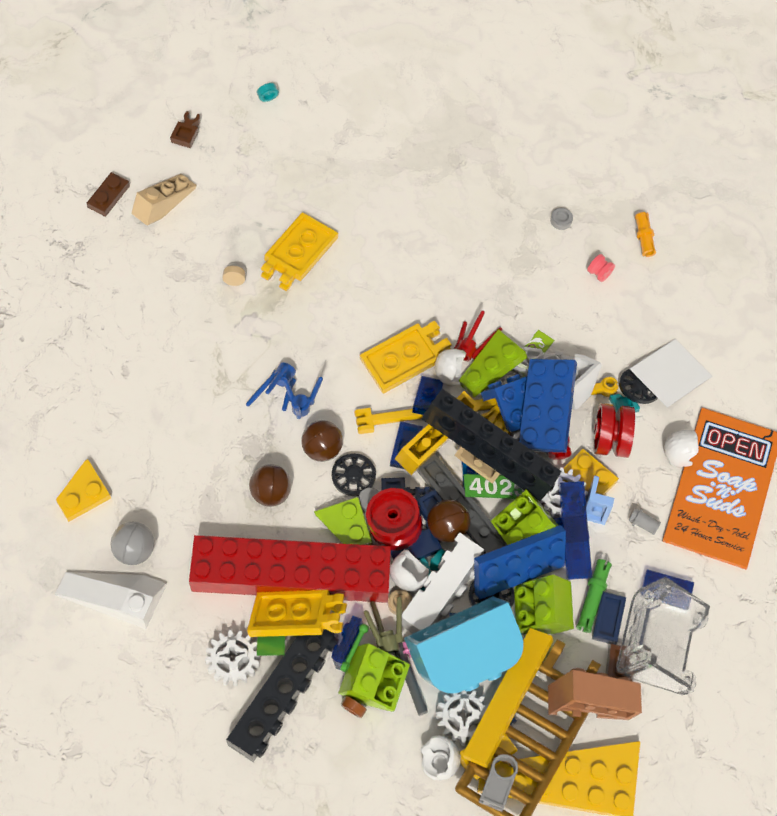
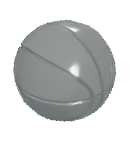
(132, 543)

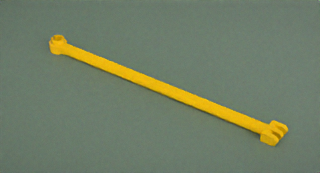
(369, 420)

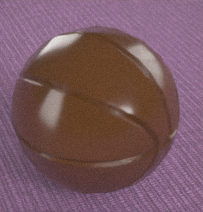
(322, 440)
(270, 485)
(448, 519)

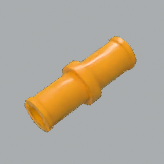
(645, 234)

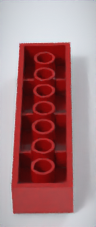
(270, 565)

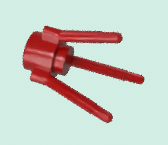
(468, 345)

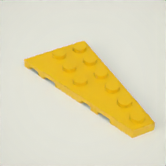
(587, 779)

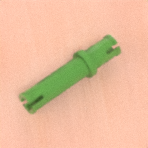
(597, 585)

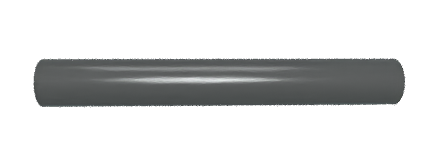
(412, 684)

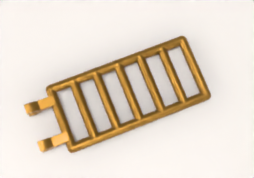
(555, 758)

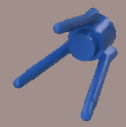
(283, 371)
(301, 403)

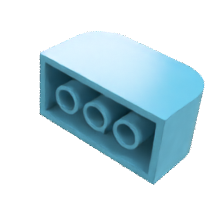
(467, 647)

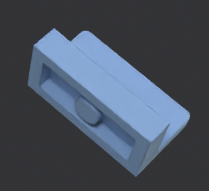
(598, 505)

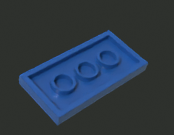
(548, 404)
(519, 562)

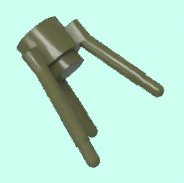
(386, 640)

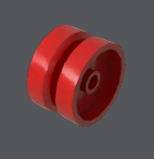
(614, 430)
(394, 518)

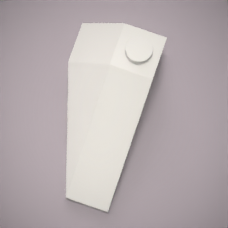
(118, 595)

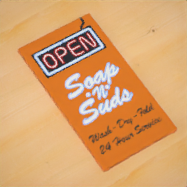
(723, 490)

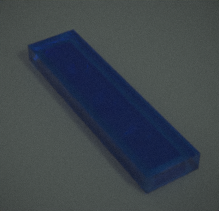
(576, 526)

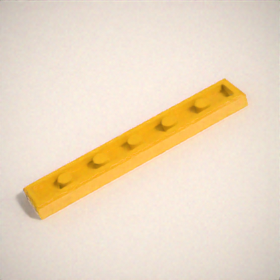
(507, 699)

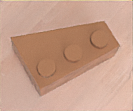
(596, 694)

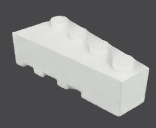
(443, 586)

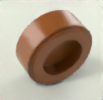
(353, 707)

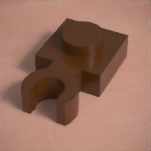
(186, 132)

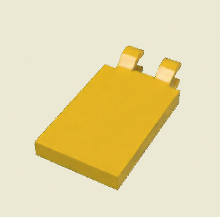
(298, 250)
(404, 356)
(296, 613)

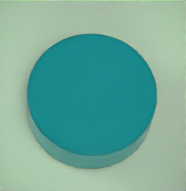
(267, 92)

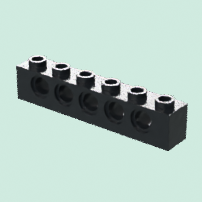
(491, 445)
(253, 746)

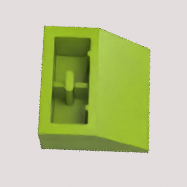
(522, 519)
(544, 605)
(374, 678)

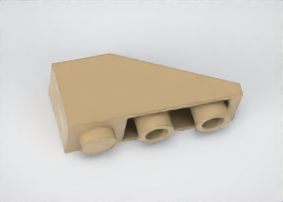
(161, 198)

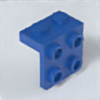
(509, 399)

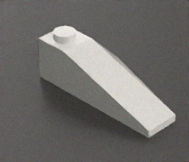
(586, 372)

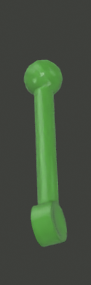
(363, 628)

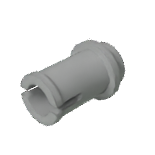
(644, 521)

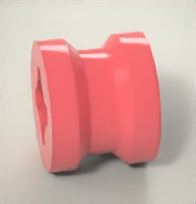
(601, 268)

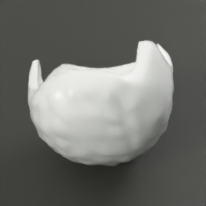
(449, 366)
(681, 448)
(408, 572)
(440, 758)

